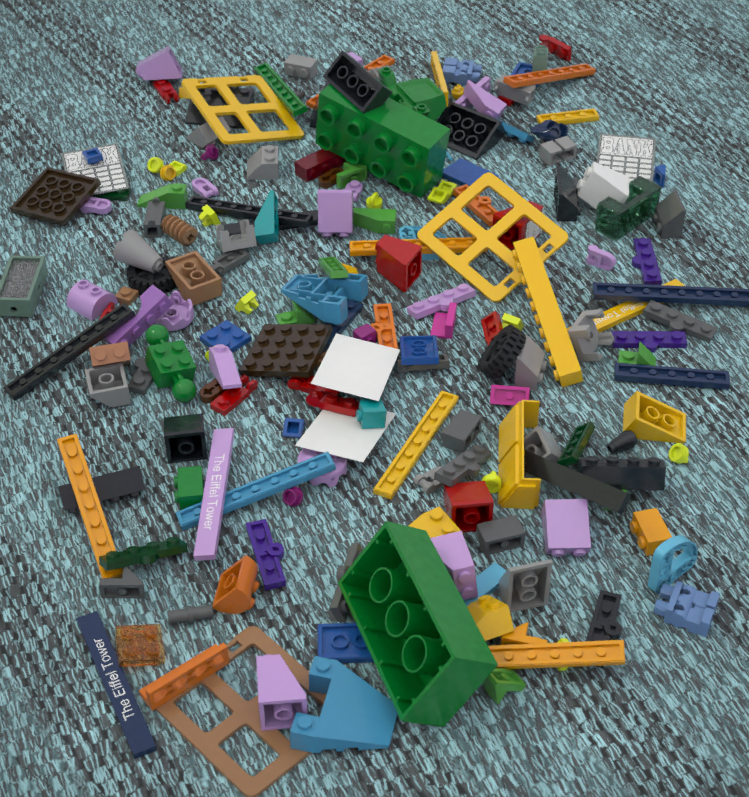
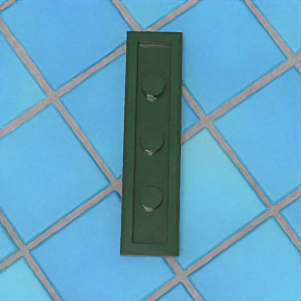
(576, 444)

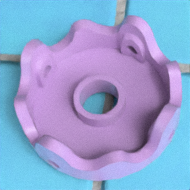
(181, 311)
(330, 478)

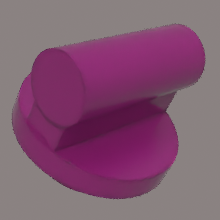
(210, 152)

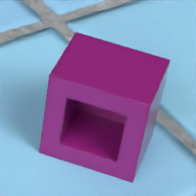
(365, 333)

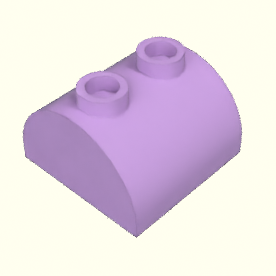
(89, 299)

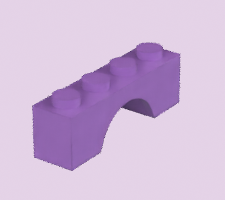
(153, 305)

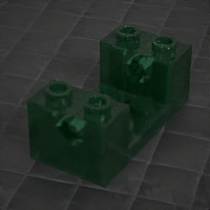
(619, 219)

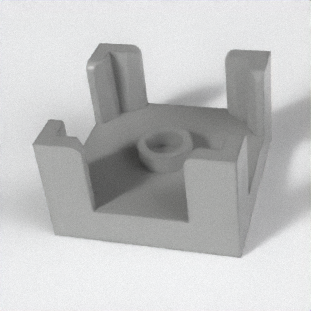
(236, 241)
(586, 336)

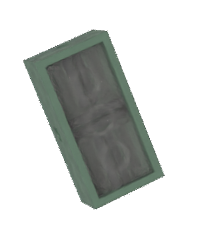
(22, 285)

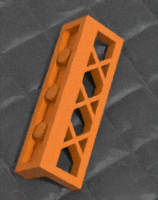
(185, 676)

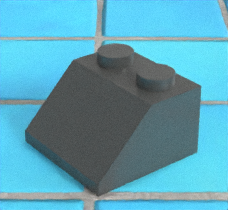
(669, 216)

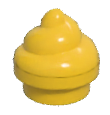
(457, 92)
(167, 173)

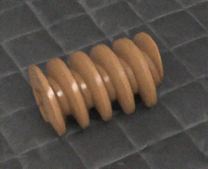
(179, 230)

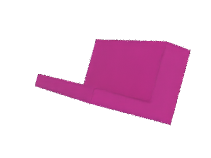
(444, 323)
(508, 394)

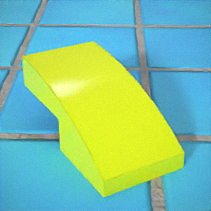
(442, 192)

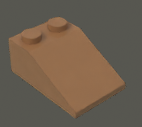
(194, 277)

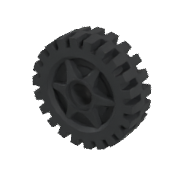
(142, 280)
(502, 352)

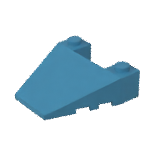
(326, 296)
(351, 714)

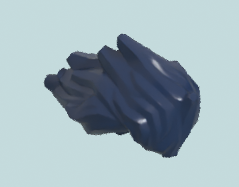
(549, 130)

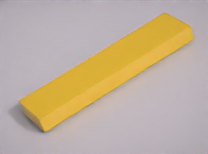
(570, 117)

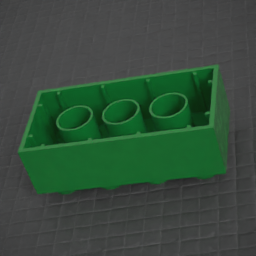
(388, 140)
(416, 625)

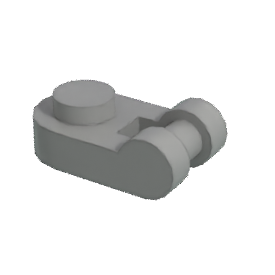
(432, 485)

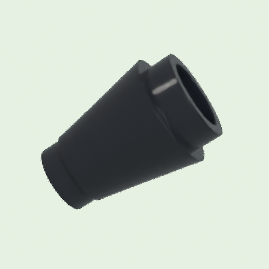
(622, 442)

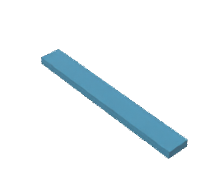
(263, 487)

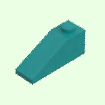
(267, 221)
(371, 413)

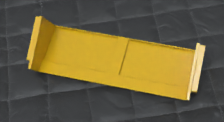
(515, 489)

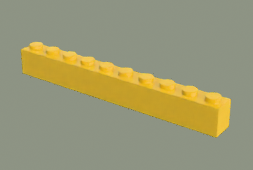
(547, 311)

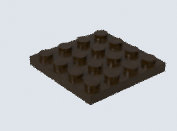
(55, 196)
(286, 350)

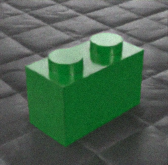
(189, 486)

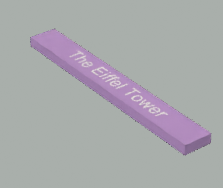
(214, 495)

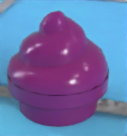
(293, 496)

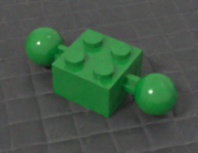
(170, 363)

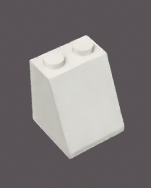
(602, 182)

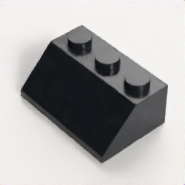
(566, 197)

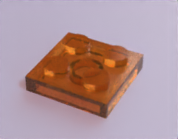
(139, 645)

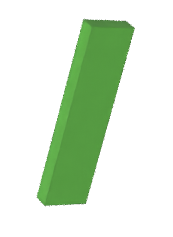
(333, 267)

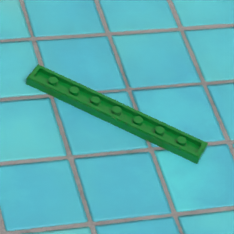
(281, 89)

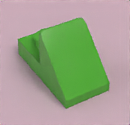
(351, 172)
(297, 316)
(641, 357)
(502, 681)

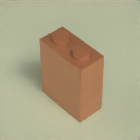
(110, 354)

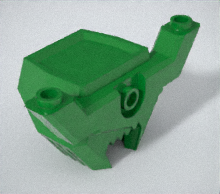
(415, 94)

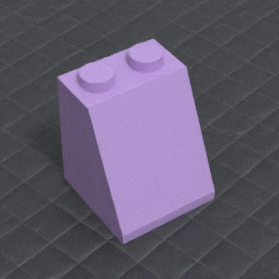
(159, 66)
(335, 212)
(566, 527)
(458, 562)
(278, 693)

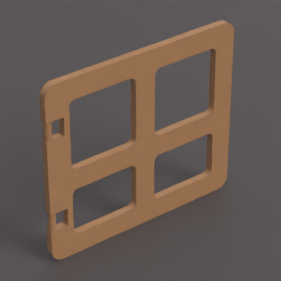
(243, 715)

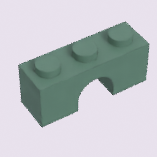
(540, 58)

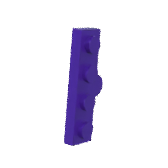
(646, 261)
(649, 339)
(266, 554)

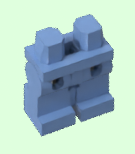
(461, 71)
(687, 607)

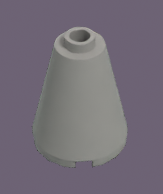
(137, 252)

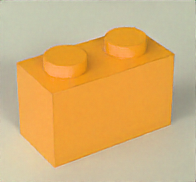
(649, 530)

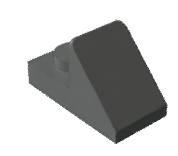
(126, 587)

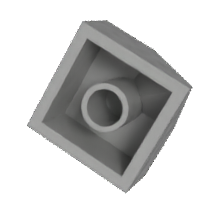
(108, 385)

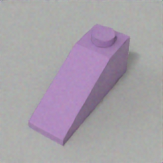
(484, 101)
(224, 367)

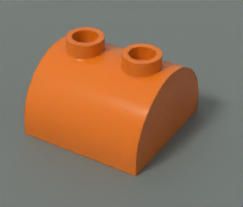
(236, 587)

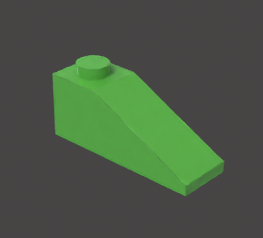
(173, 194)
(376, 220)

